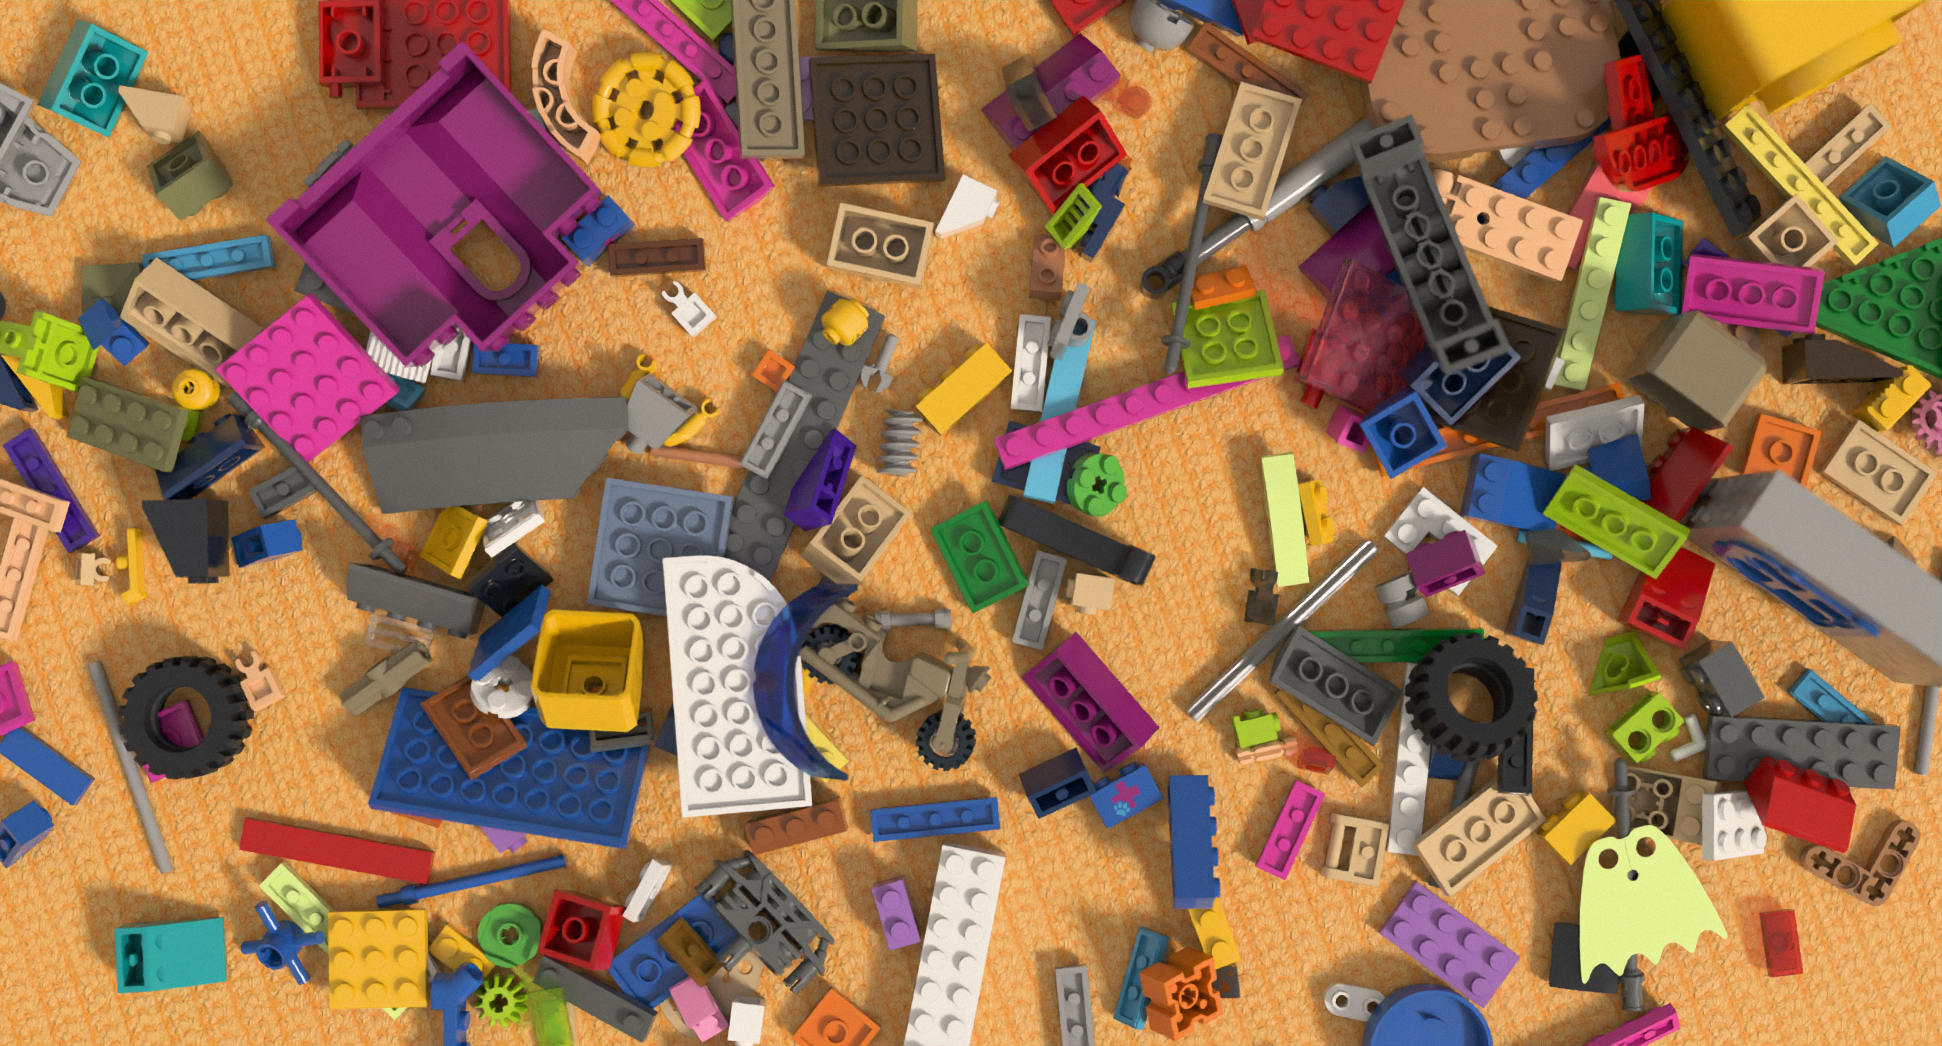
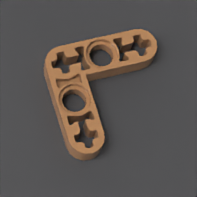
(1863, 877)

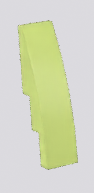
(1284, 518)

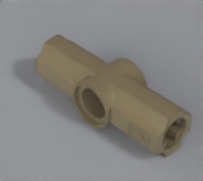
(386, 677)

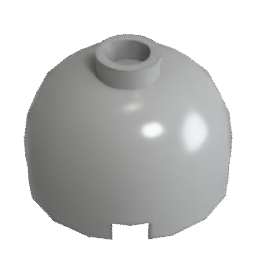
(1158, 25)

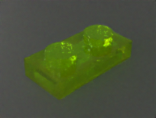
(551, 1017)

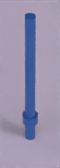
(412, 894)

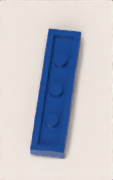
(935, 819)

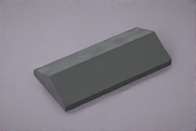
(1334, 685)

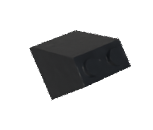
(192, 536)

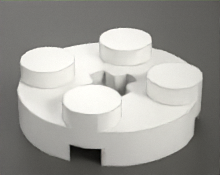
(503, 703)

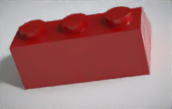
(1068, 152)
(1684, 470)
(1802, 803)

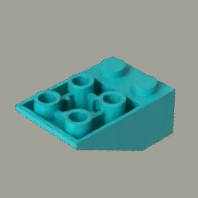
(170, 954)

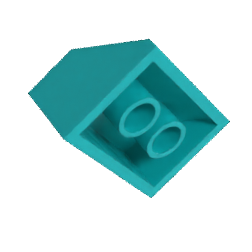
(89, 77)
(1650, 266)

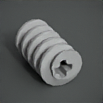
(899, 443)

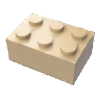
(880, 246)

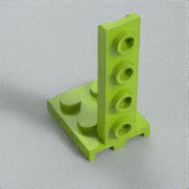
(49, 350)

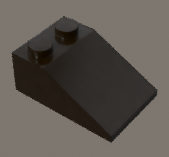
(1831, 361)

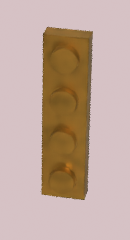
(1348, 748)

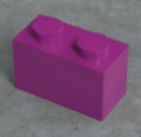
(1445, 563)

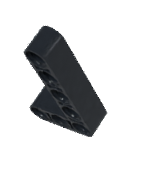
(1076, 541)

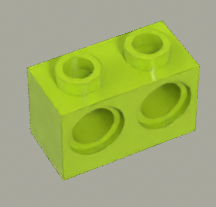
(1639, 719)

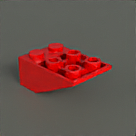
(1671, 603)

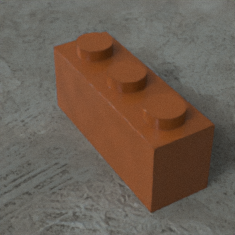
(796, 826)

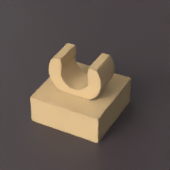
(86, 569)

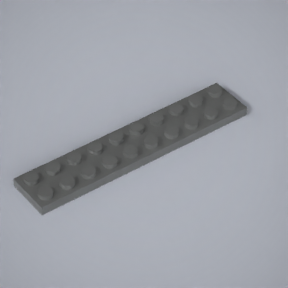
(830, 375)

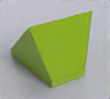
(1622, 665)

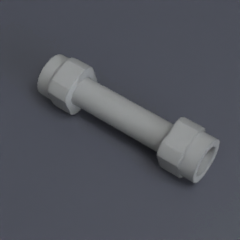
(940, 619)

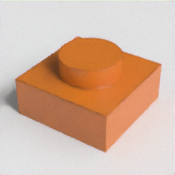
(773, 370)

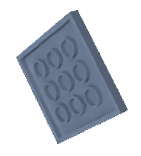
(640, 529)

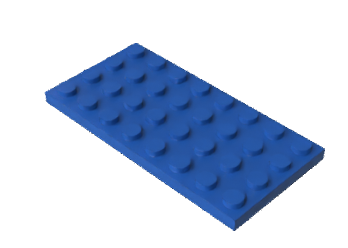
(542, 790)

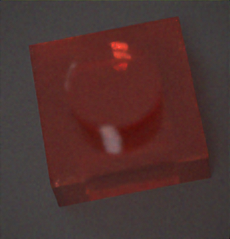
(1316, 760)

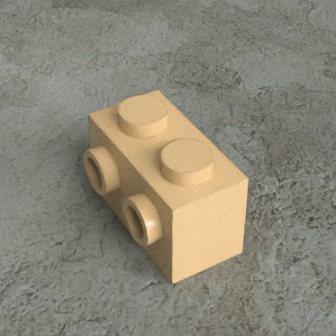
(1090, 593)

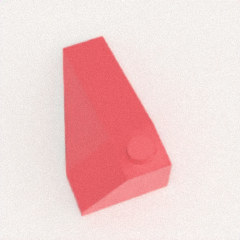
(1593, 186)

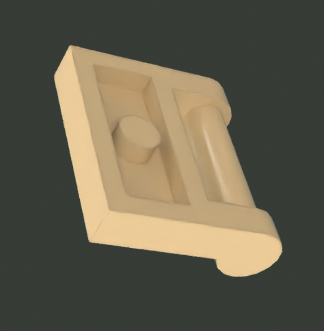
(1365, 851)

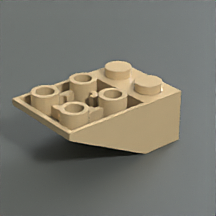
(1667, 802)

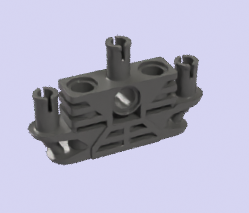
(779, 907)

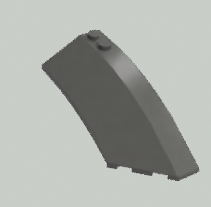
(489, 451)

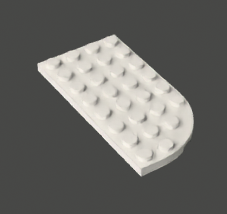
(714, 633)

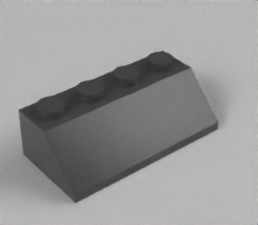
(414, 598)

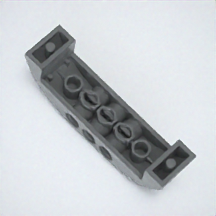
(1426, 247)

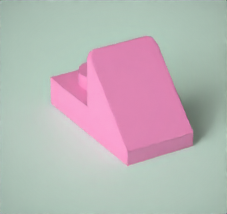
(699, 1008)

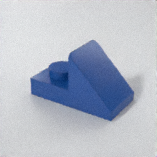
(105, 328)

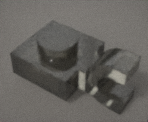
(1262, 603)

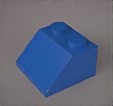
(1402, 432)

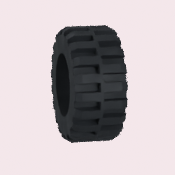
(1497, 671)
(148, 697)

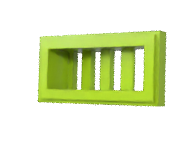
(1060, 230)

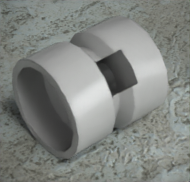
(1402, 600)

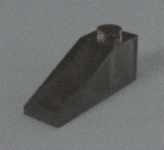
(1028, 93)

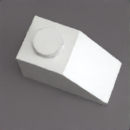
(968, 207)

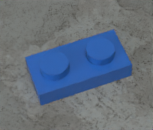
(511, 360)

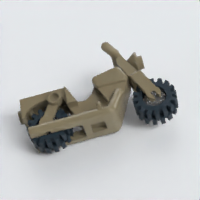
(897, 687)

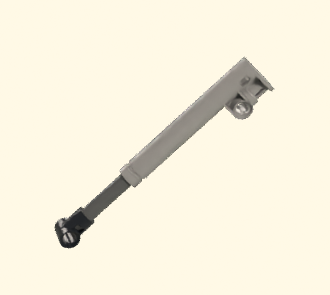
(1288, 191)

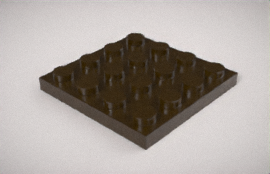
(876, 119)
(1508, 406)

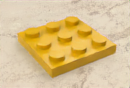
(378, 958)

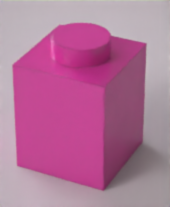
(1346, 429)

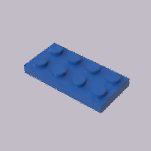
(646, 968)

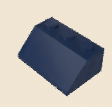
(1456, 392)
(209, 458)

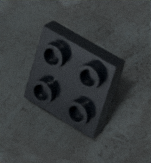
(508, 579)

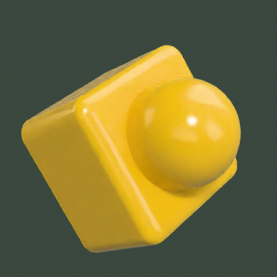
(1779, 46)

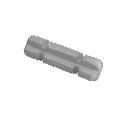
(343, 148)

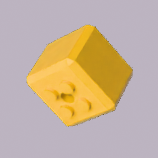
(583, 650)

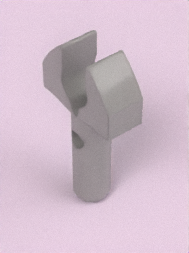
(881, 365)

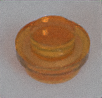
(1135, 102)

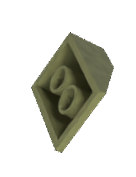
(866, 25)

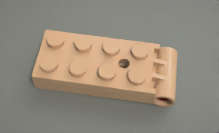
(1513, 228)

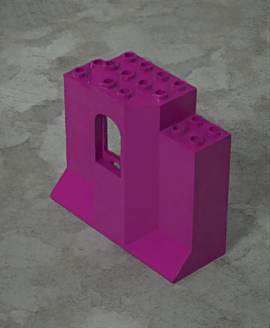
(389, 209)

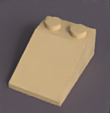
(858, 535)

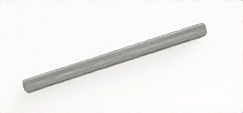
(1281, 630)

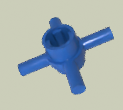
(281, 943)

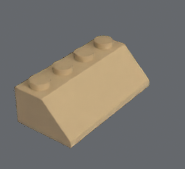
(186, 318)

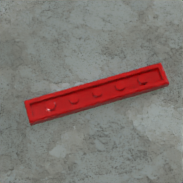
(337, 850)

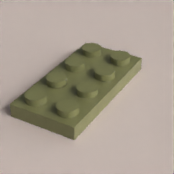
(127, 424)

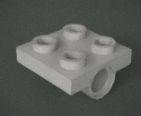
(1071, 312)

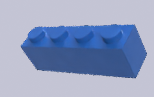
(1191, 842)

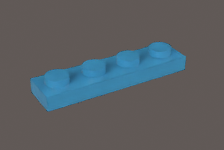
(218, 258)

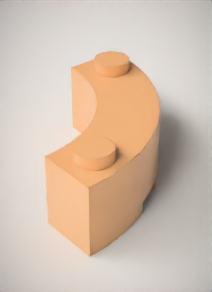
(553, 98)

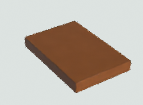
(473, 737)

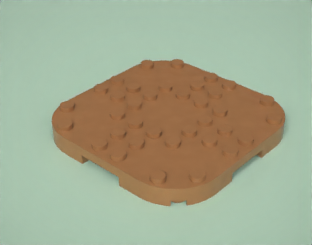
(1495, 73)

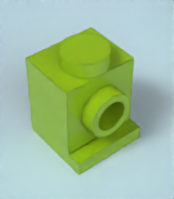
(1255, 727)

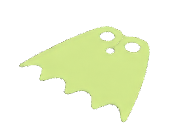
(1642, 914)

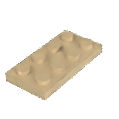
(1252, 151)
(1476, 835)

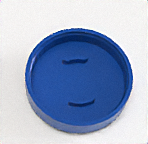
(1426, 1017)

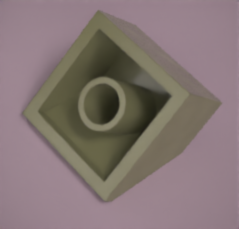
(189, 176)

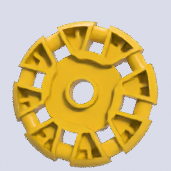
(627, 109)

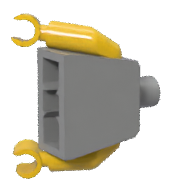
(657, 412)

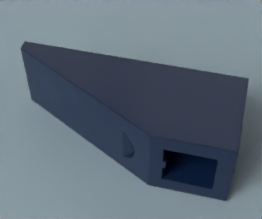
(1534, 603)

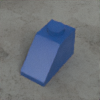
(267, 543)
(23, 832)

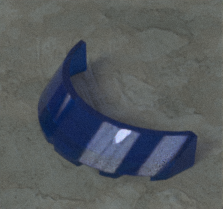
(775, 678)

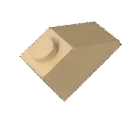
(159, 113)

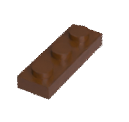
(657, 257)

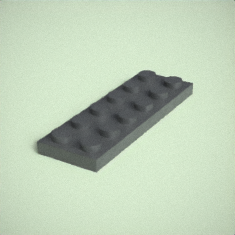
(1849, 751)

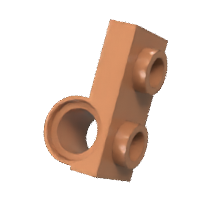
(1047, 268)

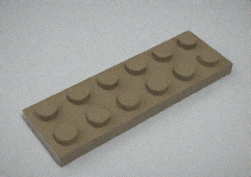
(767, 79)

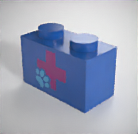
(598, 230)
(1125, 794)

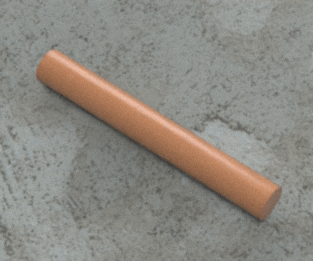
(698, 456)

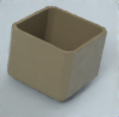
(1696, 370)

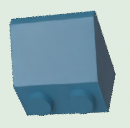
(1891, 200)

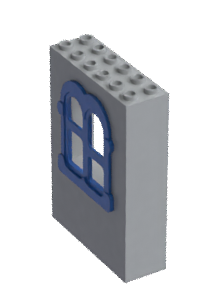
(1824, 571)

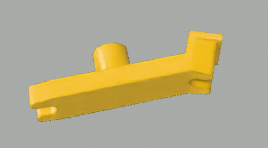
(134, 563)

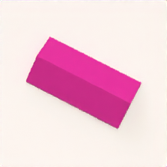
(716, 160)

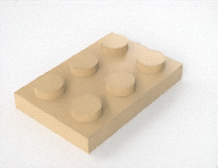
(1878, 472)

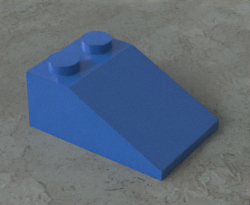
(1509, 493)

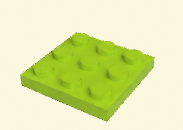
(1230, 342)

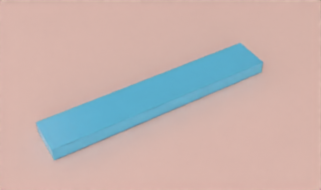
(1060, 398)

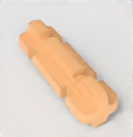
(1267, 750)

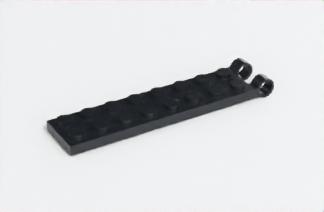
(1693, 119)

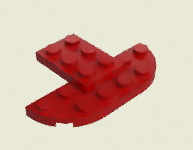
(1640, 147)

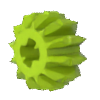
(511, 1009)

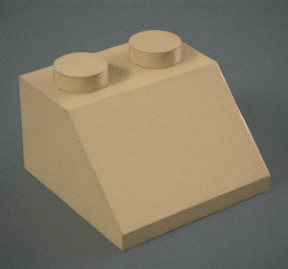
(1788, 236)

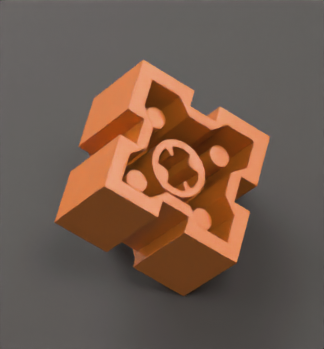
(1181, 993)

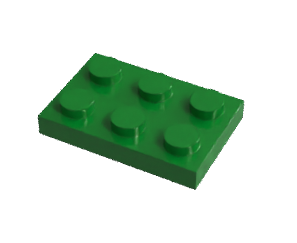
(979, 556)

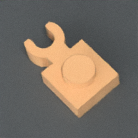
(260, 685)

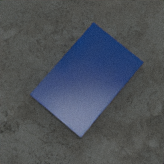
(509, 633)

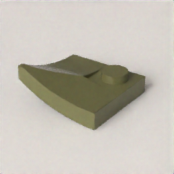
(108, 282)

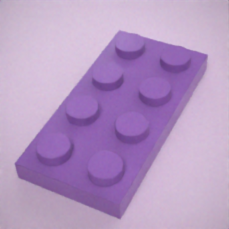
(1448, 944)

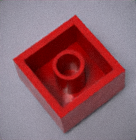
(581, 930)

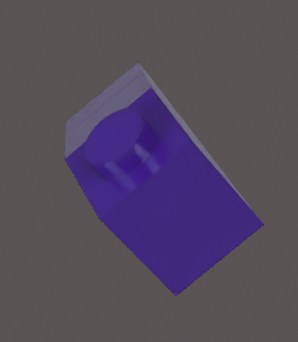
(821, 483)

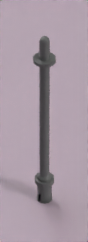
(1175, 340)
(380, 547)
(1632, 976)

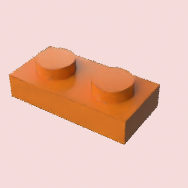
(1222, 287)

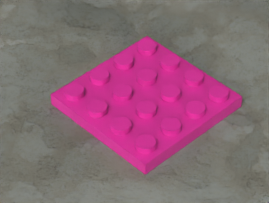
(308, 378)

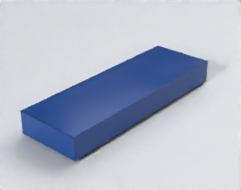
(46, 765)

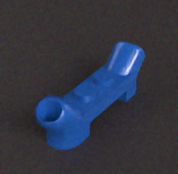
(450, 994)

